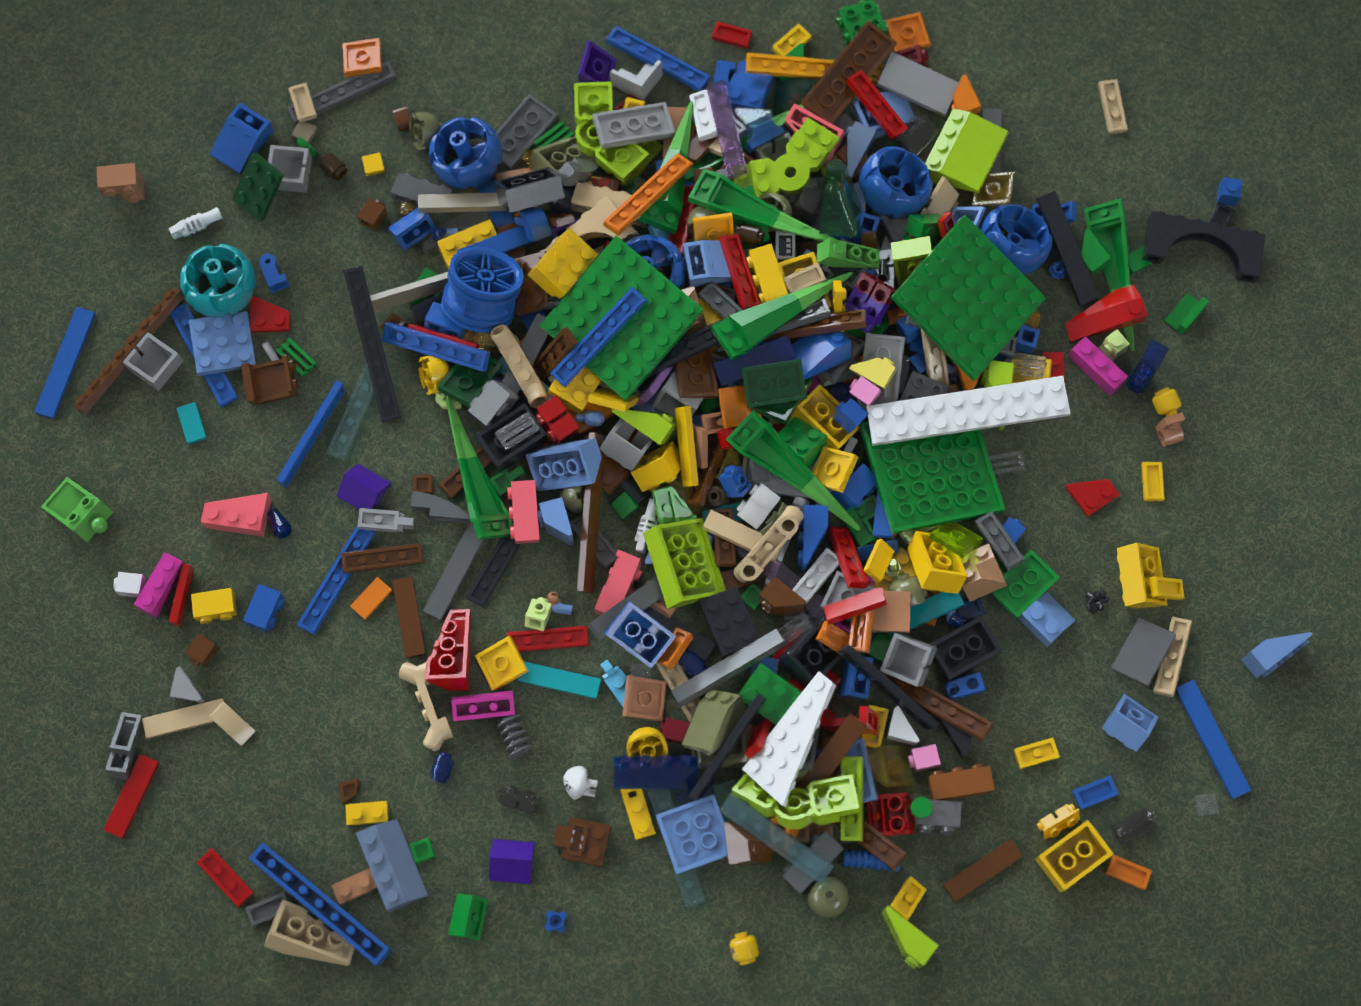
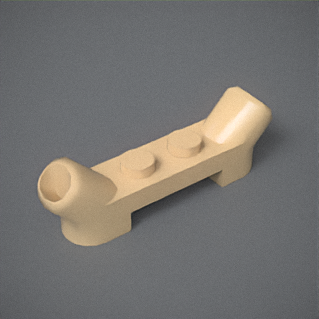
(520, 365)
(769, 545)
(440, 727)

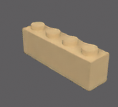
(587, 195)

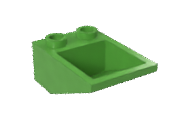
(78, 509)

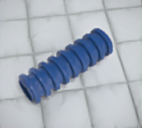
(864, 860)

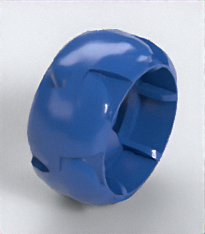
(455, 135)
(885, 194)
(1028, 236)
(662, 251)

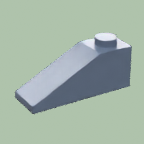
(857, 145)

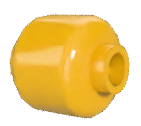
(1166, 402)
(744, 948)

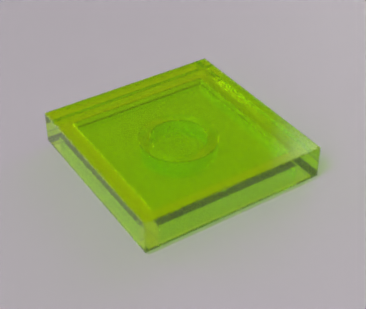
(956, 538)

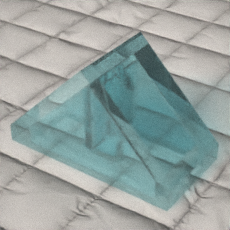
(752, 117)

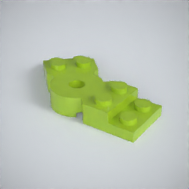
(597, 98)
(805, 153)
(820, 803)

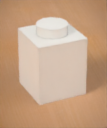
(129, 584)

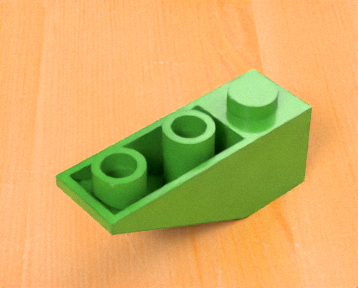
(847, 255)

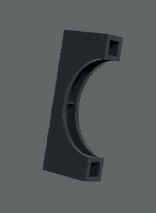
(1241, 246)

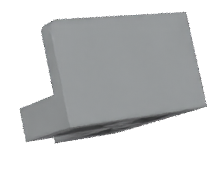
(638, 85)

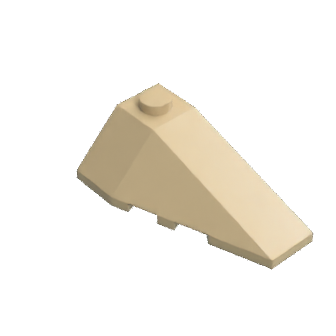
(941, 200)
(302, 936)

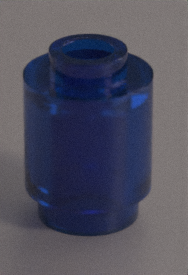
(692, 663)
(442, 767)

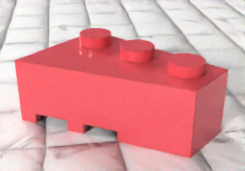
(798, 116)
(524, 512)
(238, 514)
(620, 581)

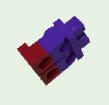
(873, 296)

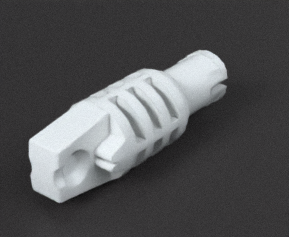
(194, 223)
(646, 522)

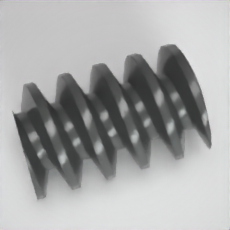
(514, 737)

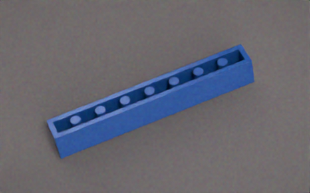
(320, 904)

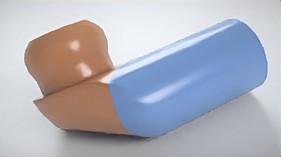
(557, 606)

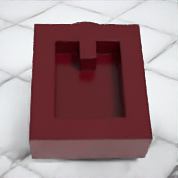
(915, 54)

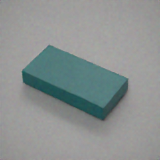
(191, 423)

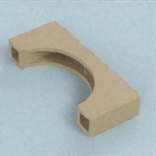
(591, 224)

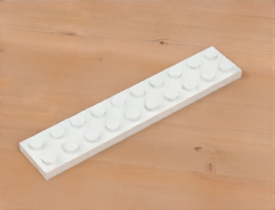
(968, 410)

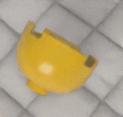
(432, 373)
(646, 742)

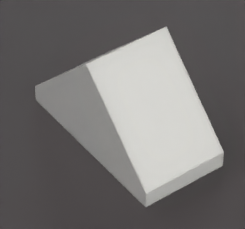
(900, 729)

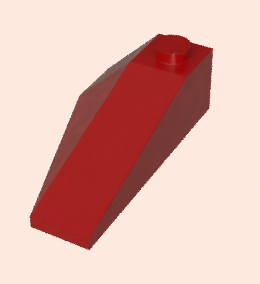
(1113, 312)
(450, 659)

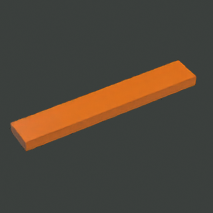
(647, 194)

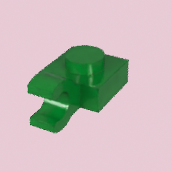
(503, 479)

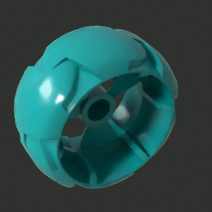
(209, 261)

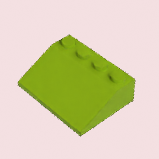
(965, 151)
(683, 562)

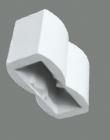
(758, 505)

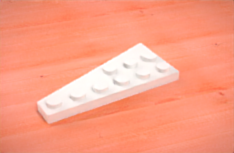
(790, 741)

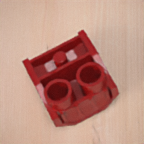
(888, 810)

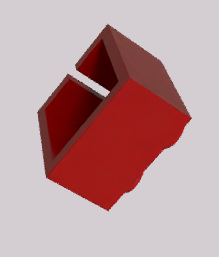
(558, 426)

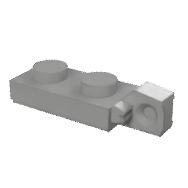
(383, 520)

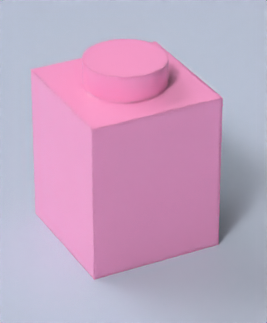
(864, 391)
(924, 758)

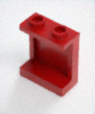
(867, 716)

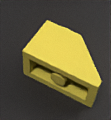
(875, 371)

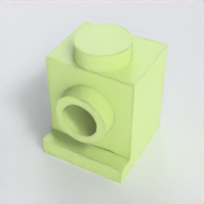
(1114, 345)
(538, 614)

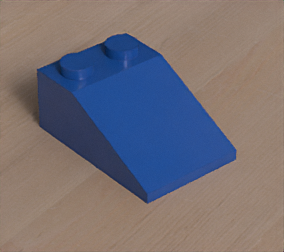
(749, 89)
(822, 352)
(640, 634)

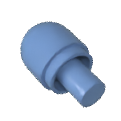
(591, 418)

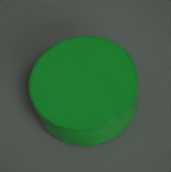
(921, 808)

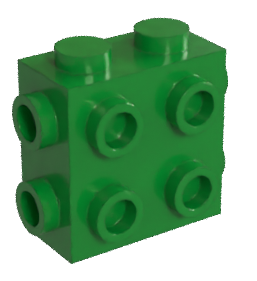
(855, 16)

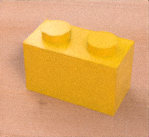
(214, 605)

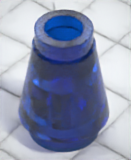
(279, 524)

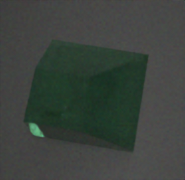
(791, 92)

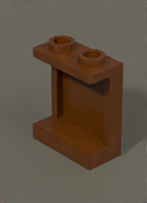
(270, 381)

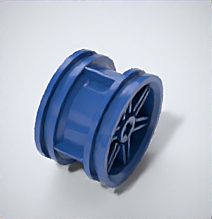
(481, 289)

